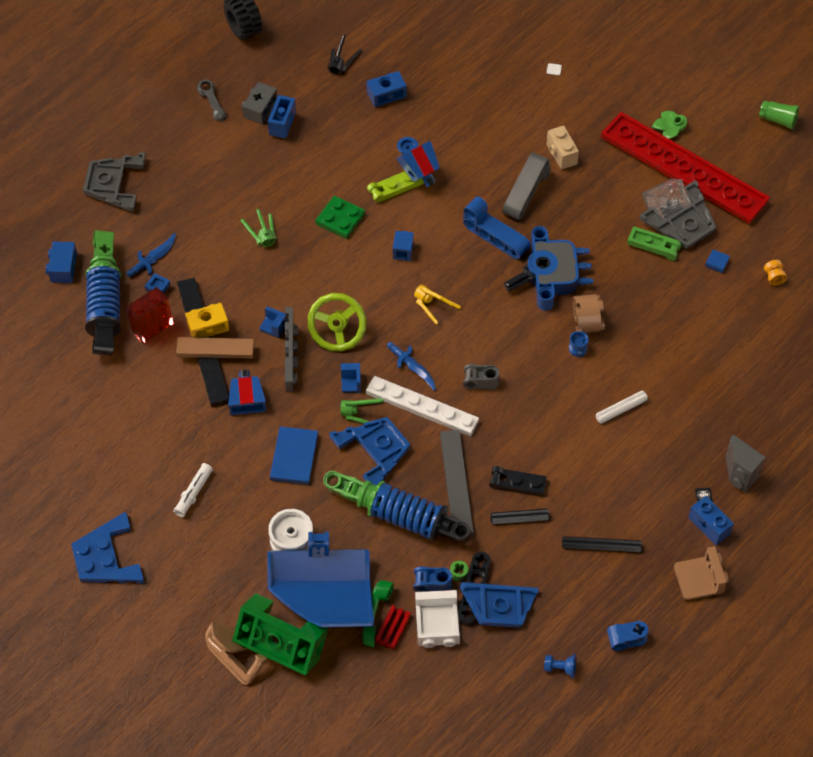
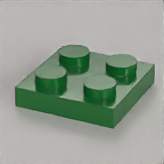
(340, 217)

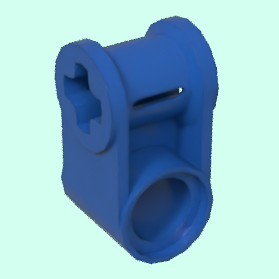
(431, 579)
(626, 636)

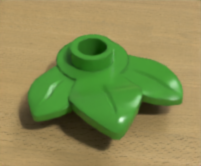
(669, 124)

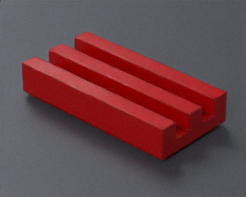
(399, 612)

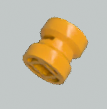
(775, 272)

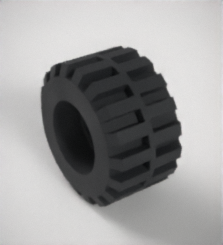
(243, 17)

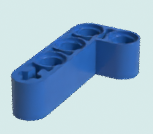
(492, 230)

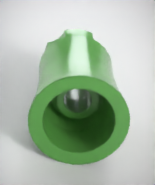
(780, 113)

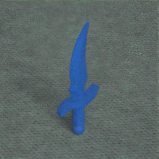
(151, 258)
(411, 363)

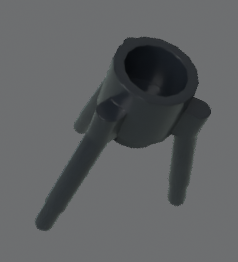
(336, 63)

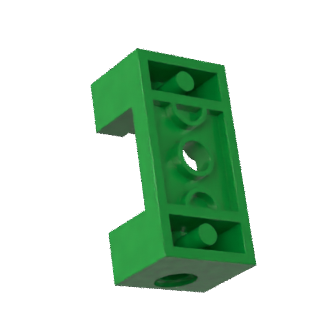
(296, 647)

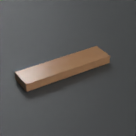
(215, 347)

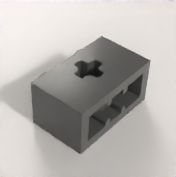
(259, 102)

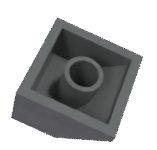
(743, 463)

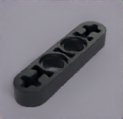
(473, 571)

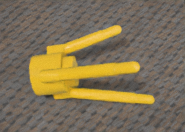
(425, 295)

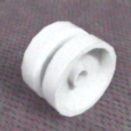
(290, 530)

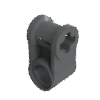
(480, 377)

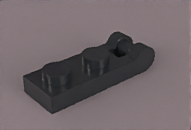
(518, 481)

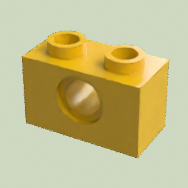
(216, 323)

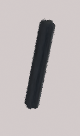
(601, 544)

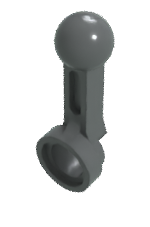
(218, 113)

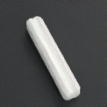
(621, 407)

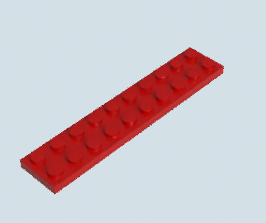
(683, 164)

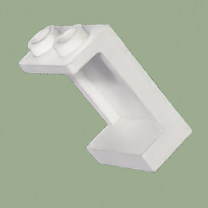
(437, 618)

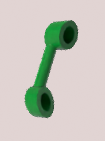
(382, 592)

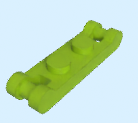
(392, 186)

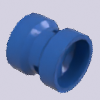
(578, 343)

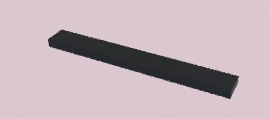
(209, 367)

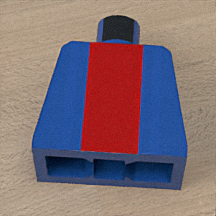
(420, 163)
(246, 395)

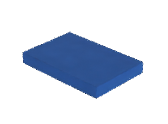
(294, 455)

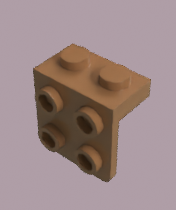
(701, 575)

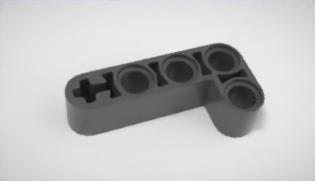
(534, 170)

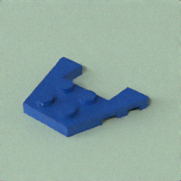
(380, 441)
(96, 555)

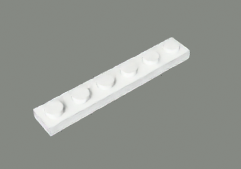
(422, 406)

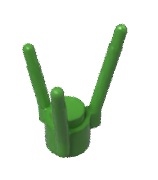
(265, 237)
(349, 408)

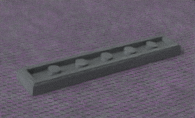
(456, 479)

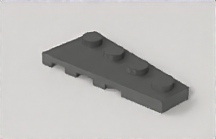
(290, 347)

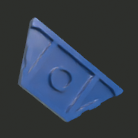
(499, 603)

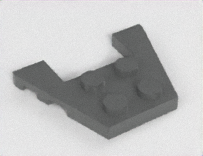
(105, 180)
(688, 224)

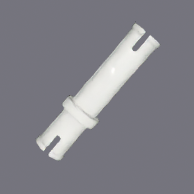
(189, 496)

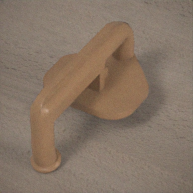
(220, 644)

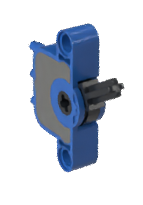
(551, 268)

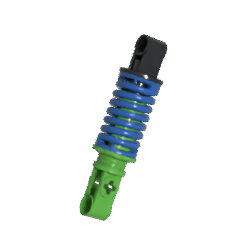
(103, 295)
(399, 507)

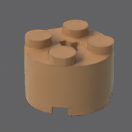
(587, 313)

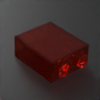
(149, 315)

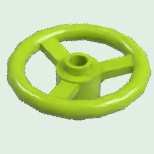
(342, 316)

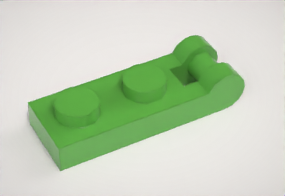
(654, 243)

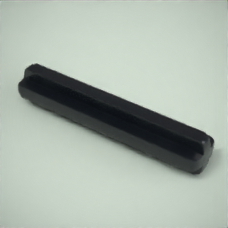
(519, 516)

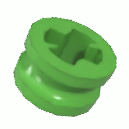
(459, 564)

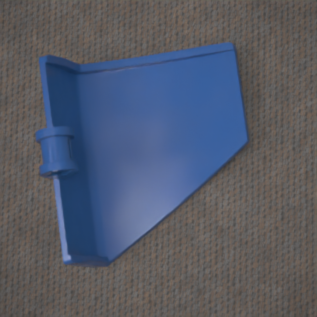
(323, 583)

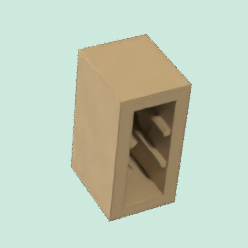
(562, 147)

